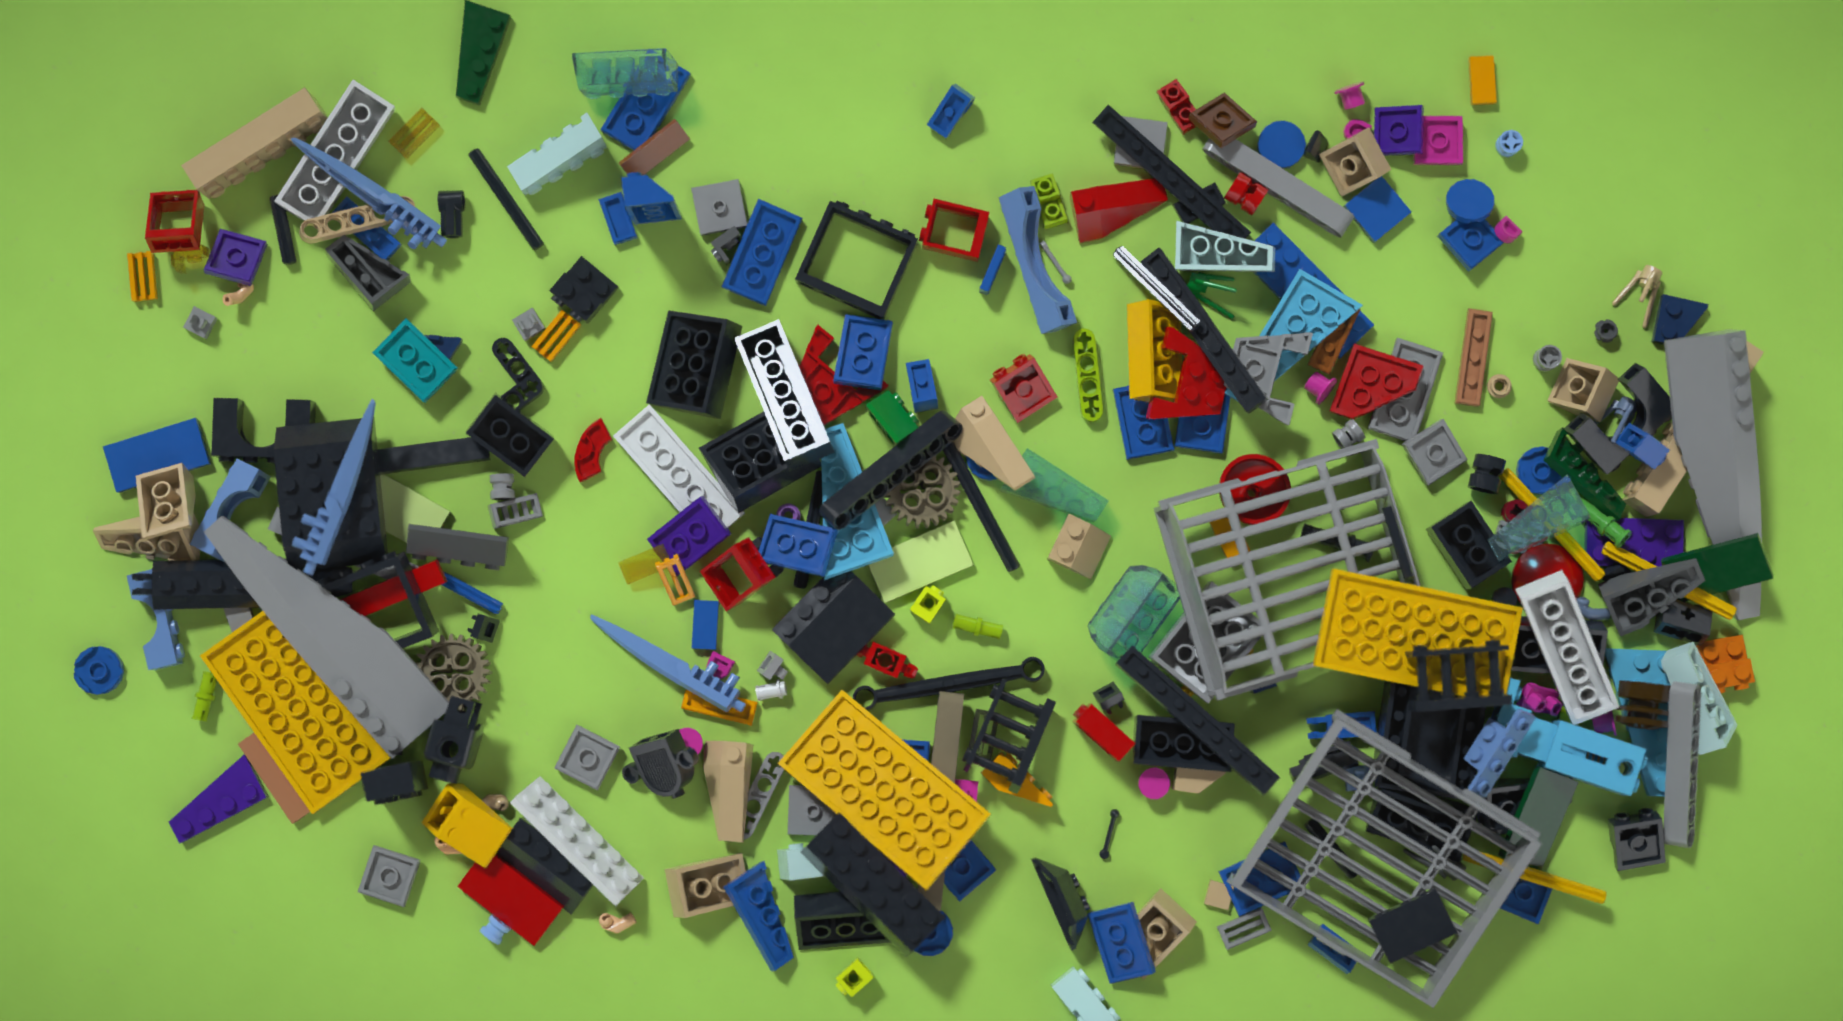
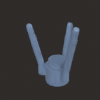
(1624, 411)

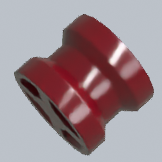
(1509, 511)

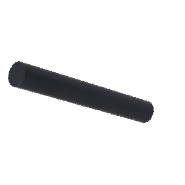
(1397, 542)

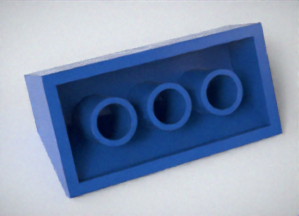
(647, 200)

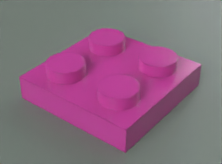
(1441, 141)

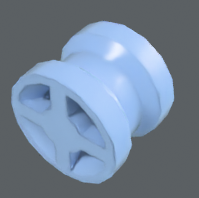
(1510, 138)
(495, 929)

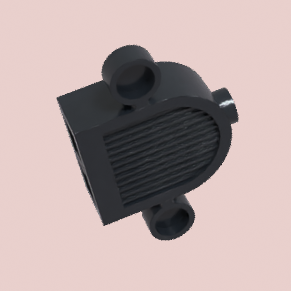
(662, 763)

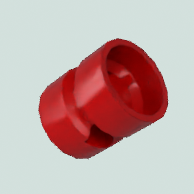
(1246, 193)

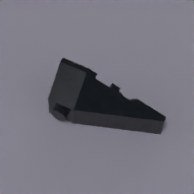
(1506, 795)

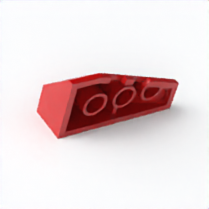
(1108, 207)

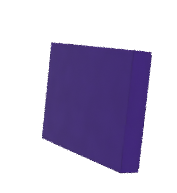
(691, 533)

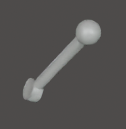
(1066, 278)

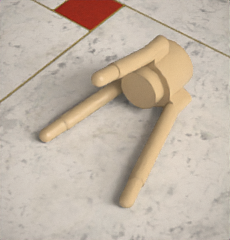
(1649, 280)

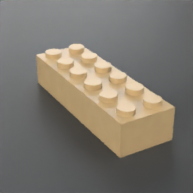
(255, 144)

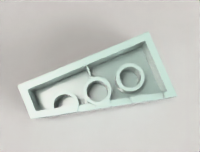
(557, 156)
(1215, 251)
(1716, 719)

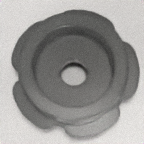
(1610, 326)

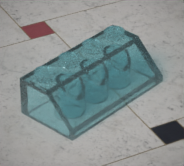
(626, 73)

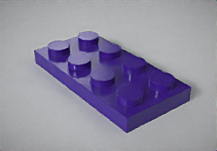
(1649, 540)

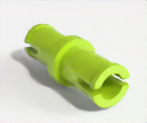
(977, 626)
(204, 697)

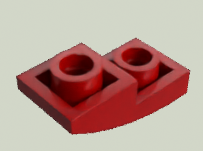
(1177, 105)

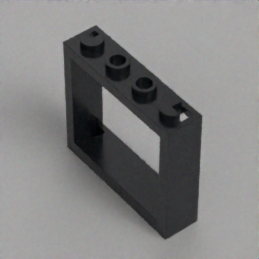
(863, 219)
(416, 598)

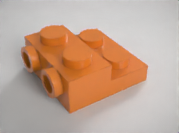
(1727, 662)

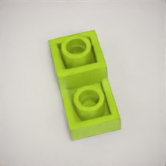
(1049, 198)

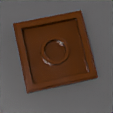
(1222, 120)

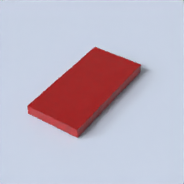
(511, 898)

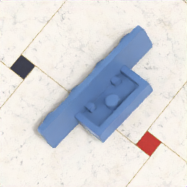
(1495, 748)

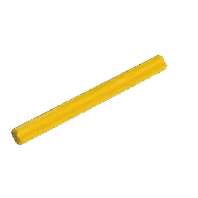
(1565, 538)
(1696, 595)
(1553, 881)

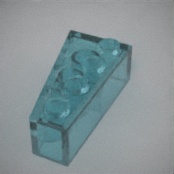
(1058, 490)
(1545, 518)

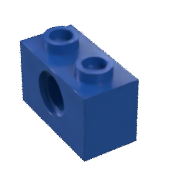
(1642, 446)

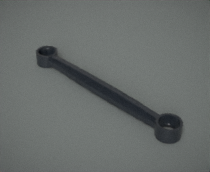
(950, 683)

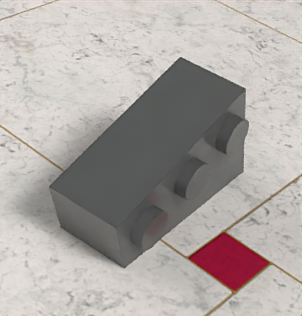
(367, 273)

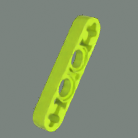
(1087, 375)

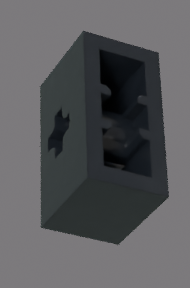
(1684, 622)

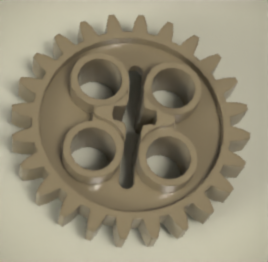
(925, 509)
(453, 651)

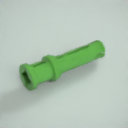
(1607, 525)

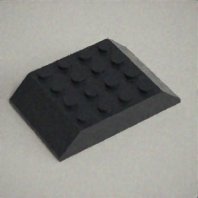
(305, 470)
(1431, 737)

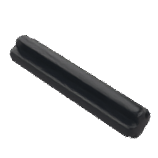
(283, 232)
(1319, 832)

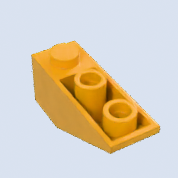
(1027, 790)

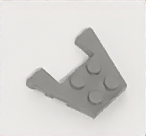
(1262, 358)

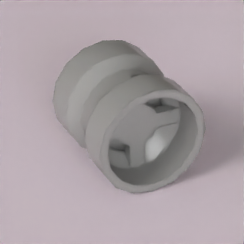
(1552, 358)
(1348, 435)
(502, 486)

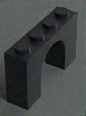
(1652, 411)
(228, 433)

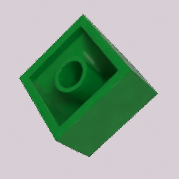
(892, 417)

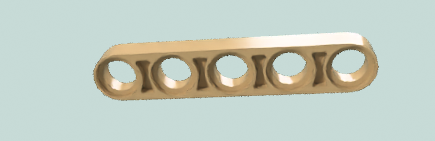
(344, 219)

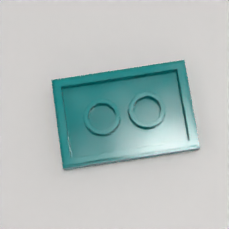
(415, 360)

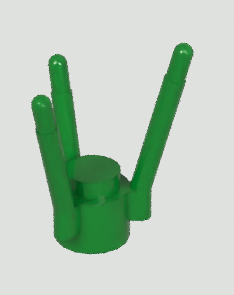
(1200, 281)

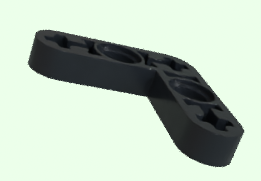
(522, 379)

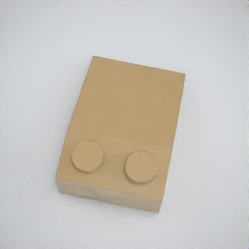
(165, 500)
(699, 885)
(1163, 925)

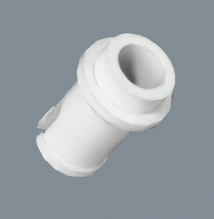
(771, 690)

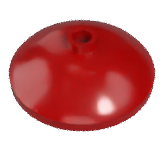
(1252, 466)
(1543, 561)

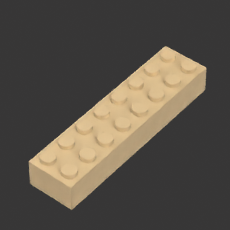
(1654, 487)

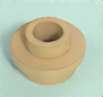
(1506, 383)

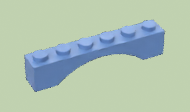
(1022, 216)

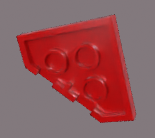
(1373, 381)

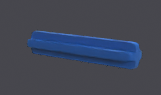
(472, 594)

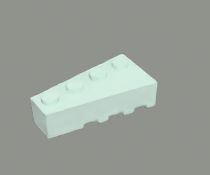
(794, 864)
(1081, 999)

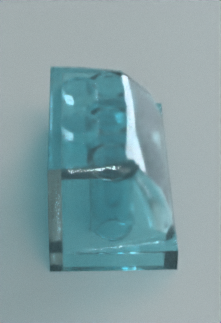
(1133, 611)

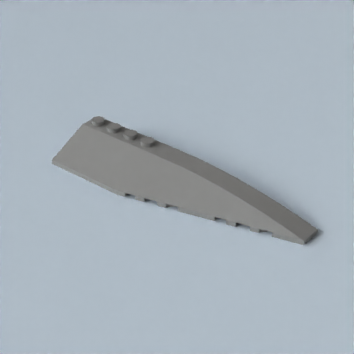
(1718, 439)
(341, 646)

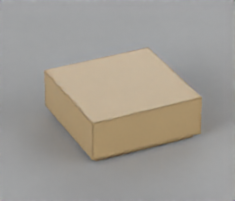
(1217, 895)

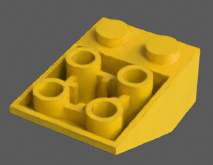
(467, 824)

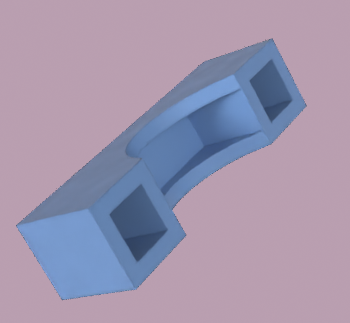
(240, 484)
(164, 647)

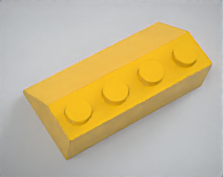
(1151, 368)

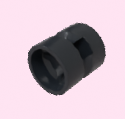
(1486, 473)

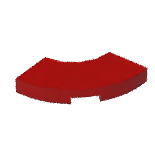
(589, 450)

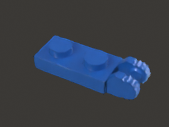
(1364, 718)

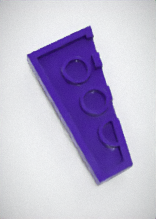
(225, 797)

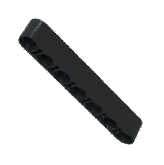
(890, 470)

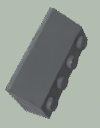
(457, 545)

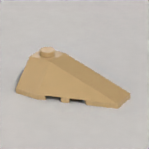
(990, 445)
(127, 538)
(728, 780)

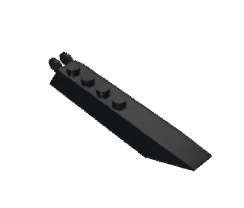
(208, 585)

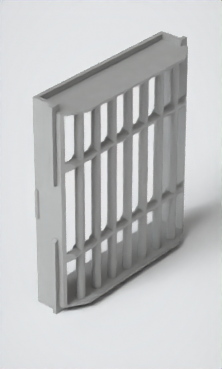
(1193, 598)
(1479, 914)

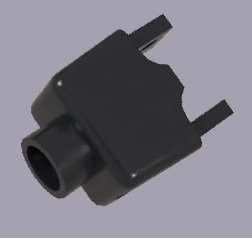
(457, 728)

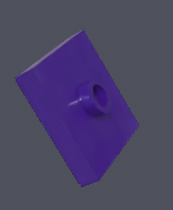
(1399, 129)
(235, 257)

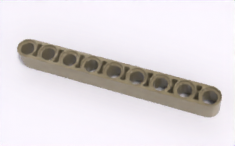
(945, 760)

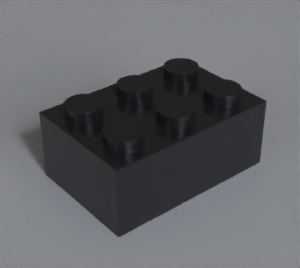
(509, 434)
(1465, 545)
(394, 782)

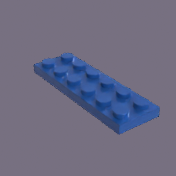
(1287, 264)

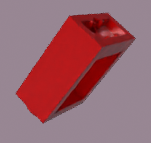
(926, 233)
(178, 238)
(752, 565)
(1102, 731)

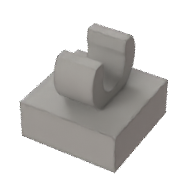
(200, 322)
(528, 324)
(772, 666)

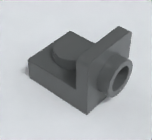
(726, 240)

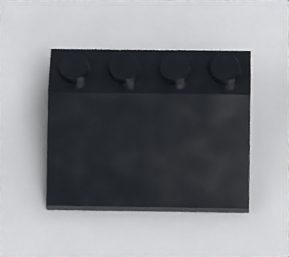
(694, 364)
(750, 463)
(833, 623)

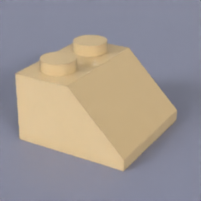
(1355, 162)
(1583, 389)
(1079, 546)

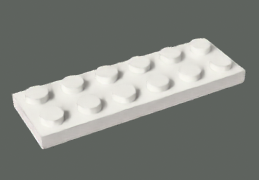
(672, 465)
(577, 840)

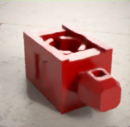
(908, 669)

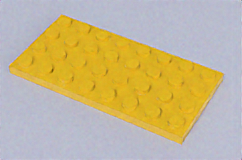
(1376, 620)
(293, 712)
(884, 789)

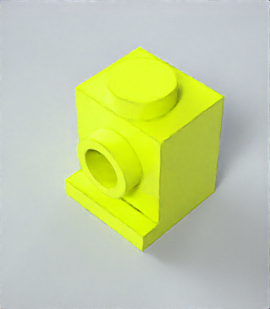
(921, 610)
(863, 973)

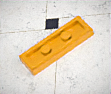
(697, 704)

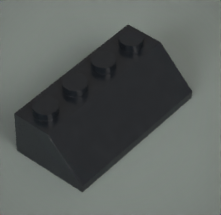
(1529, 656)
(1170, 744)
(1424, 810)
(544, 865)
(832, 921)

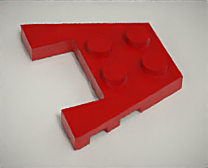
(1199, 384)
(829, 398)

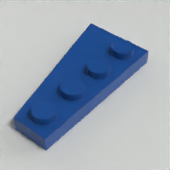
(760, 915)

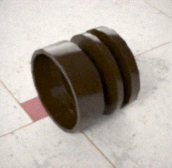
(1643, 704)

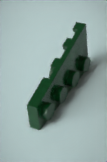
(480, 44)
(1566, 459)

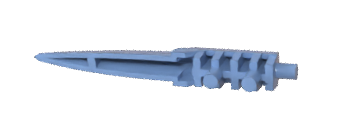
(382, 201)
(329, 520)
(696, 680)

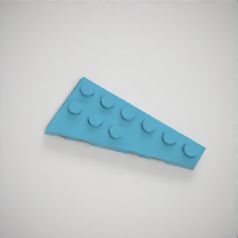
(1304, 308)
(865, 537)
(1643, 667)

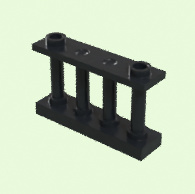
(1447, 697)
(1023, 754)

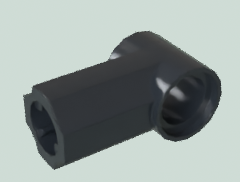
(451, 206)

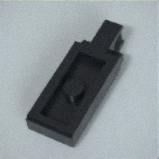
(1334, 755)

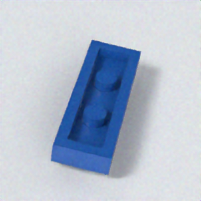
(377, 238)

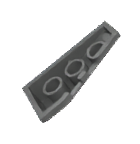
(1645, 593)

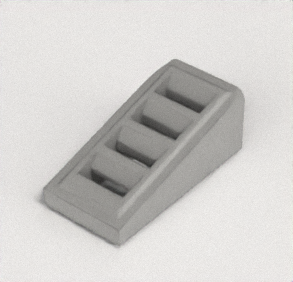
(513, 502)

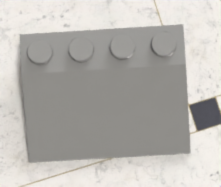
(1177, 652)

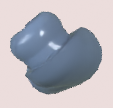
(1592, 613)

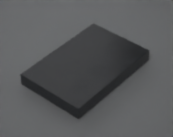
(1412, 925)

